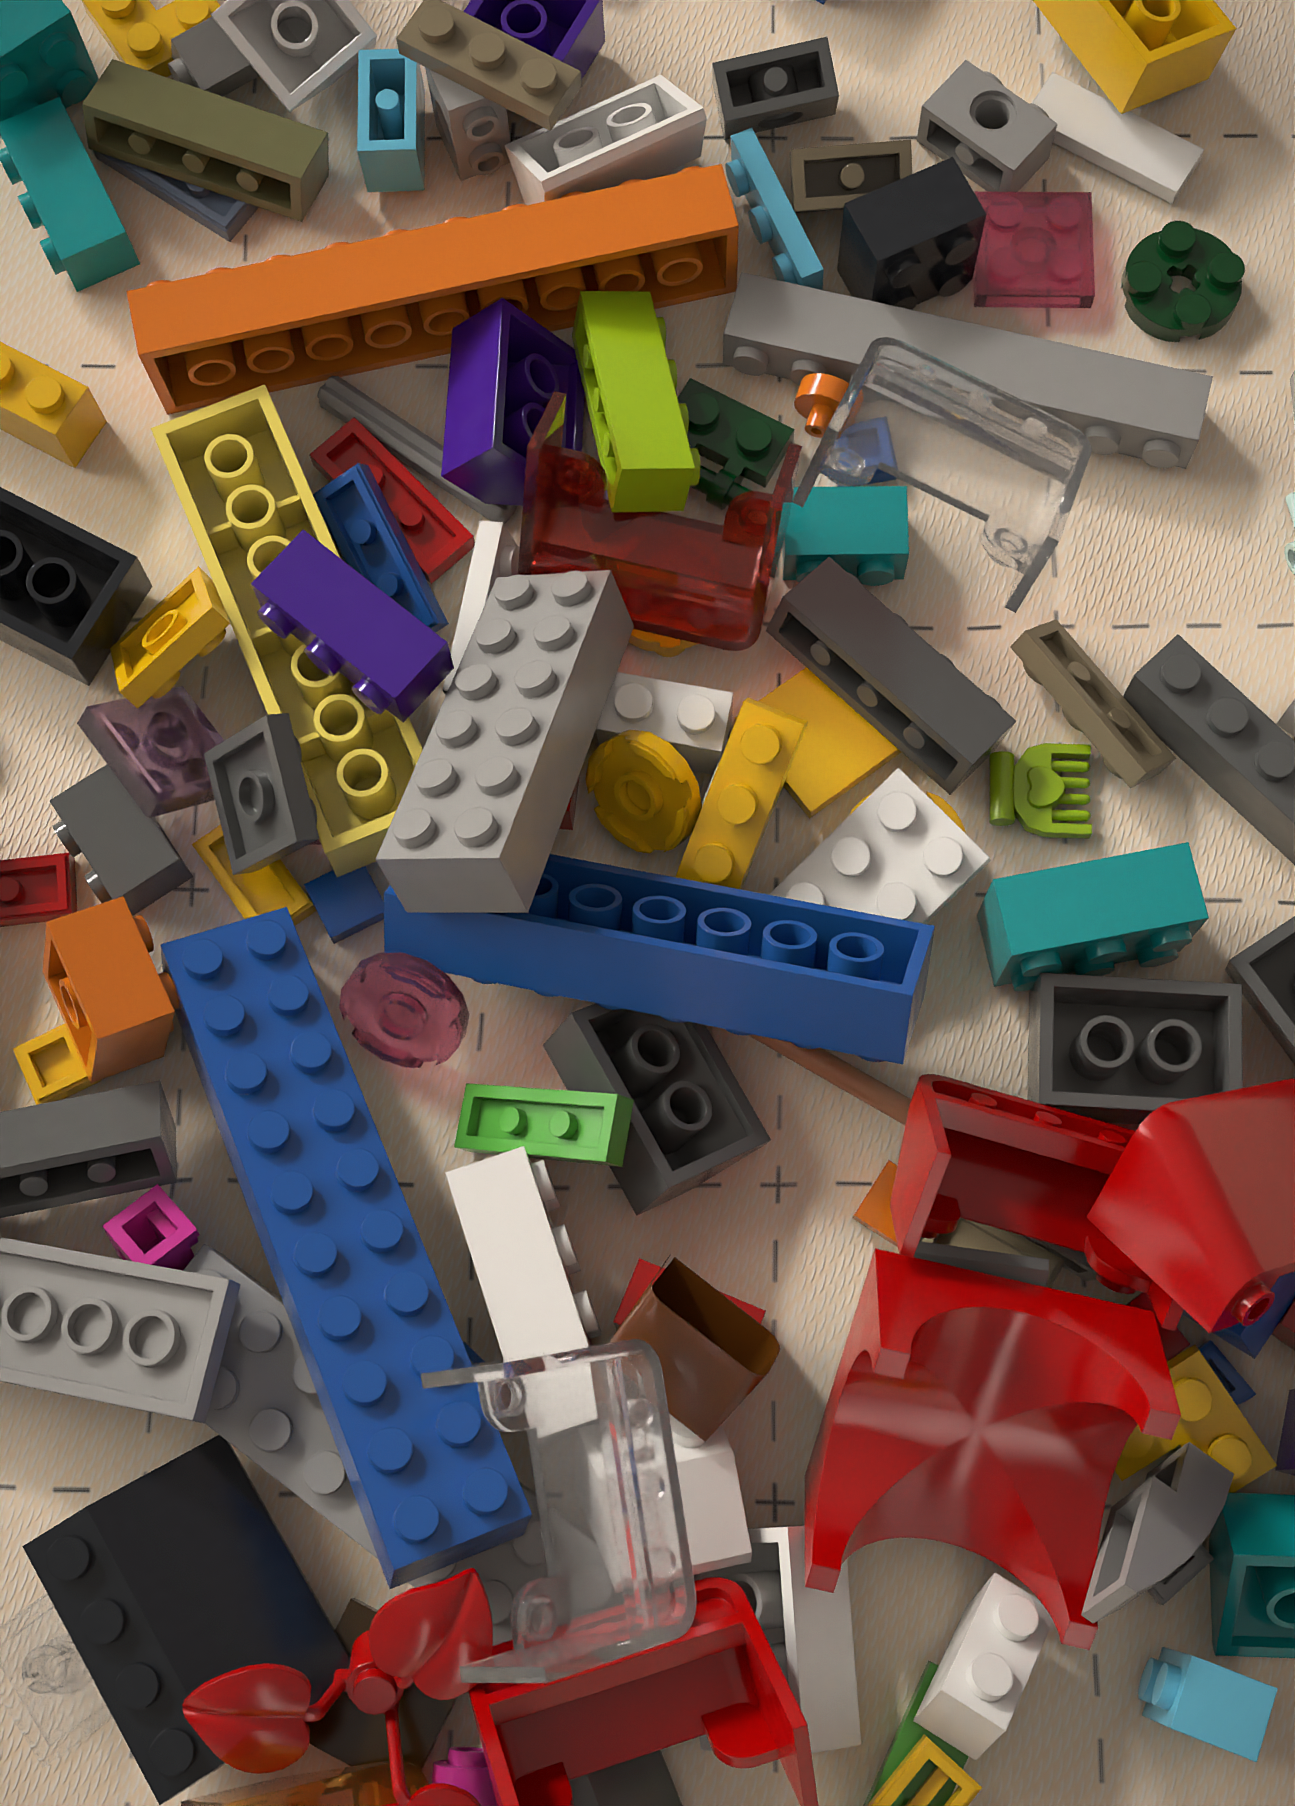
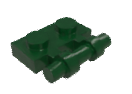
(734, 438)

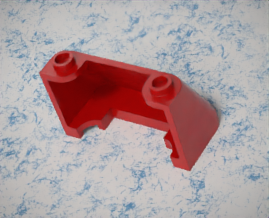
(1209, 1201)

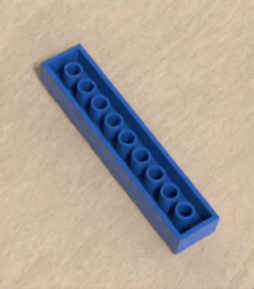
(343, 1249)

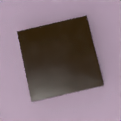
(362, 1737)

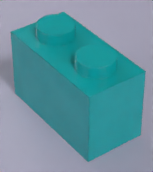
(855, 527)

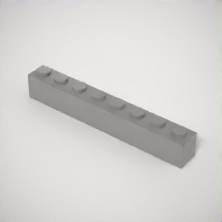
(1110, 398)

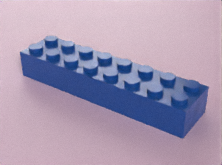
(691, 956)

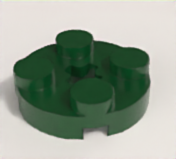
(1185, 253)

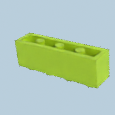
(634, 402)

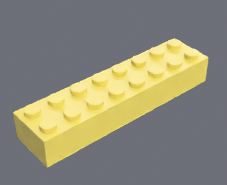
(244, 509)

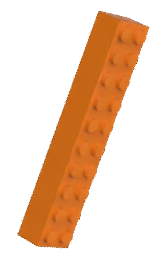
(405, 291)

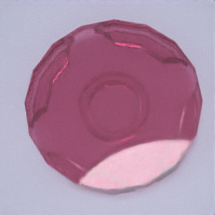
(404, 1009)

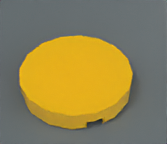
(643, 791)

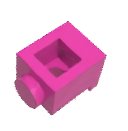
(153, 1232)

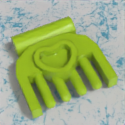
(1034, 790)

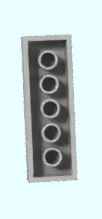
(507, 745)

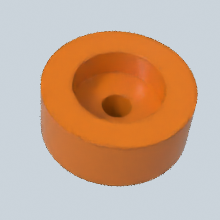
(818, 400)

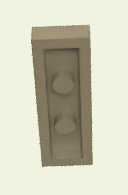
(489, 62)
(1092, 703)

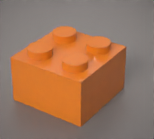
(109, 988)

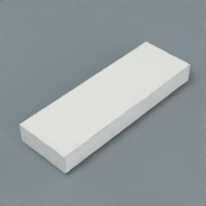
(1118, 141)

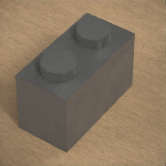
(119, 841)

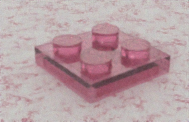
(1035, 250)

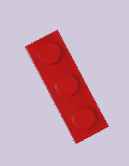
(428, 526)

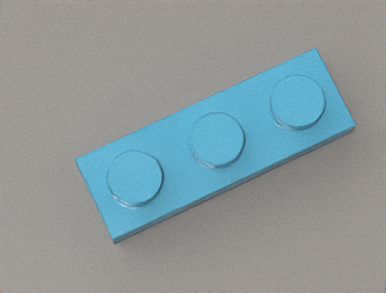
(771, 212)

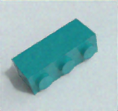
(65, 196)

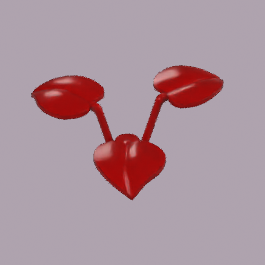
(422, 1636)

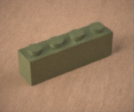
(206, 140)

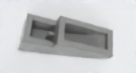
(1156, 1529)

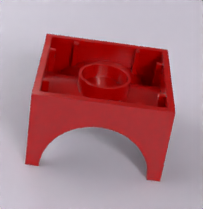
(983, 1425)

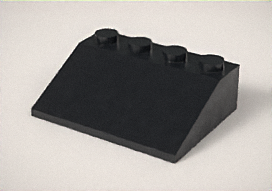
(178, 1588)

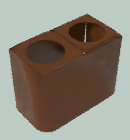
(705, 1345)

